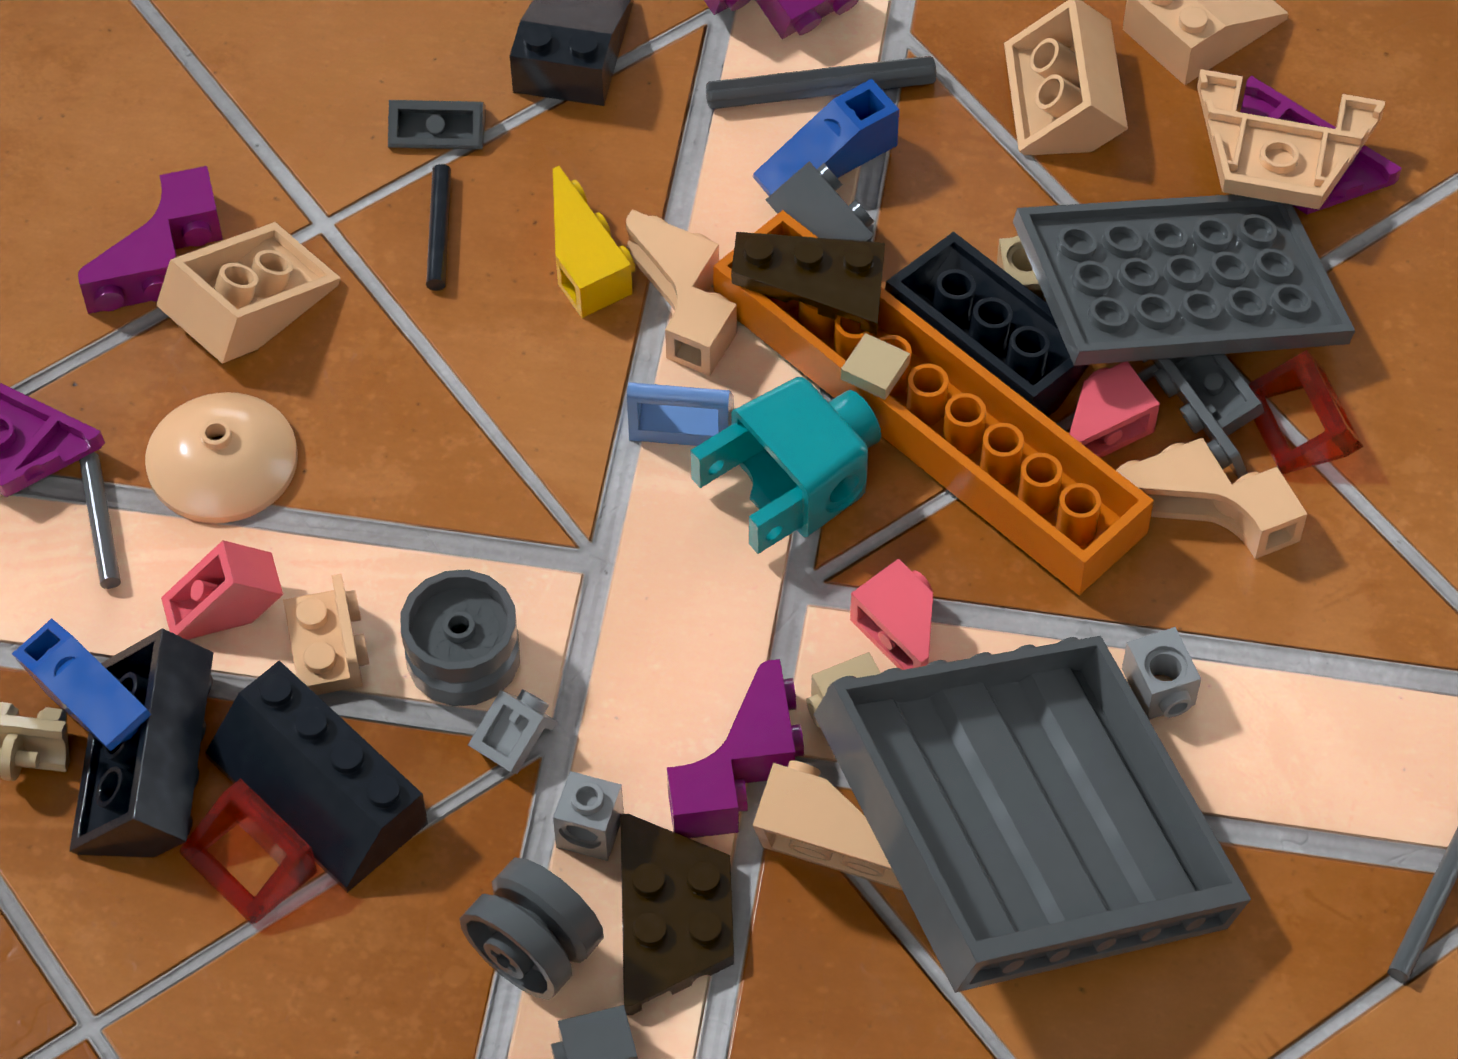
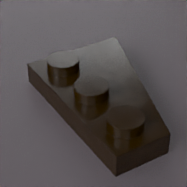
(821, 272)

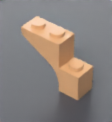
(682, 272)
(1193, 486)

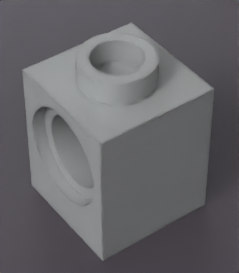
(1161, 655)
(588, 815)

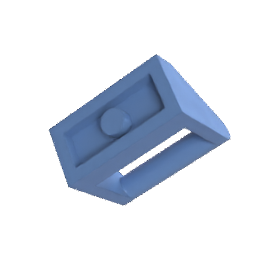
(677, 413)

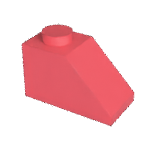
(1113, 410)
(222, 591)
(896, 614)

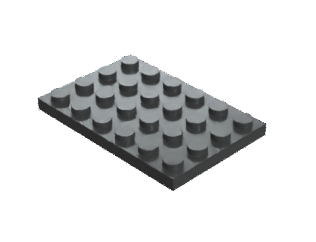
(1180, 278)

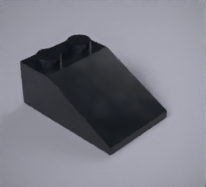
(568, 48)

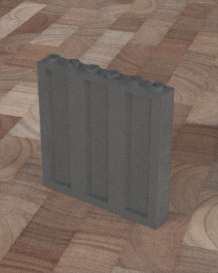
(1028, 810)

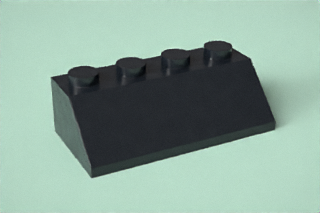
(990, 320)
(317, 775)
(143, 789)

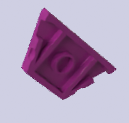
(1364, 175)
(38, 440)

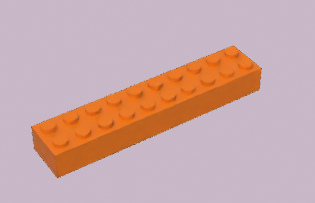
(964, 429)

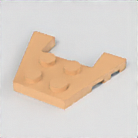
(1277, 156)

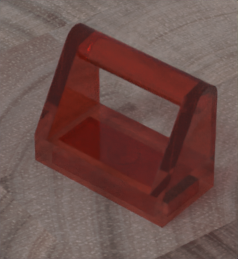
(1339, 435)
(244, 807)

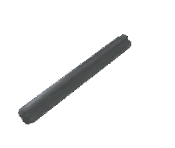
(819, 82)

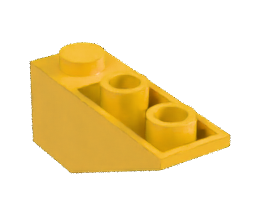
(588, 261)

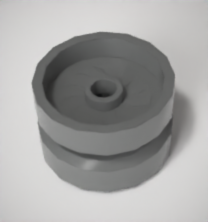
(460, 637)
(532, 928)

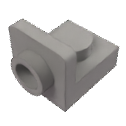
(512, 729)

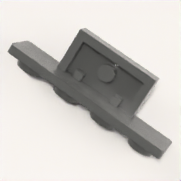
(1213, 401)

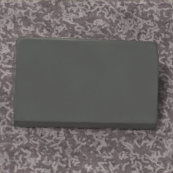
(436, 124)

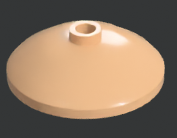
(224, 476)

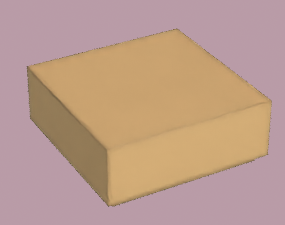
(875, 366)

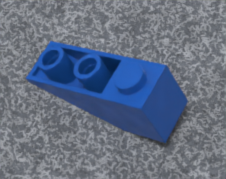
(841, 135)
(81, 685)

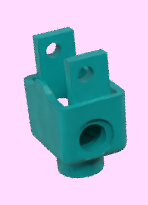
(799, 454)

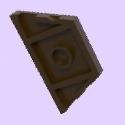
(672, 911)

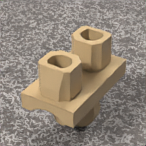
(32, 741)

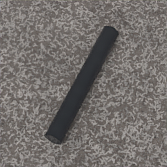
(438, 227)

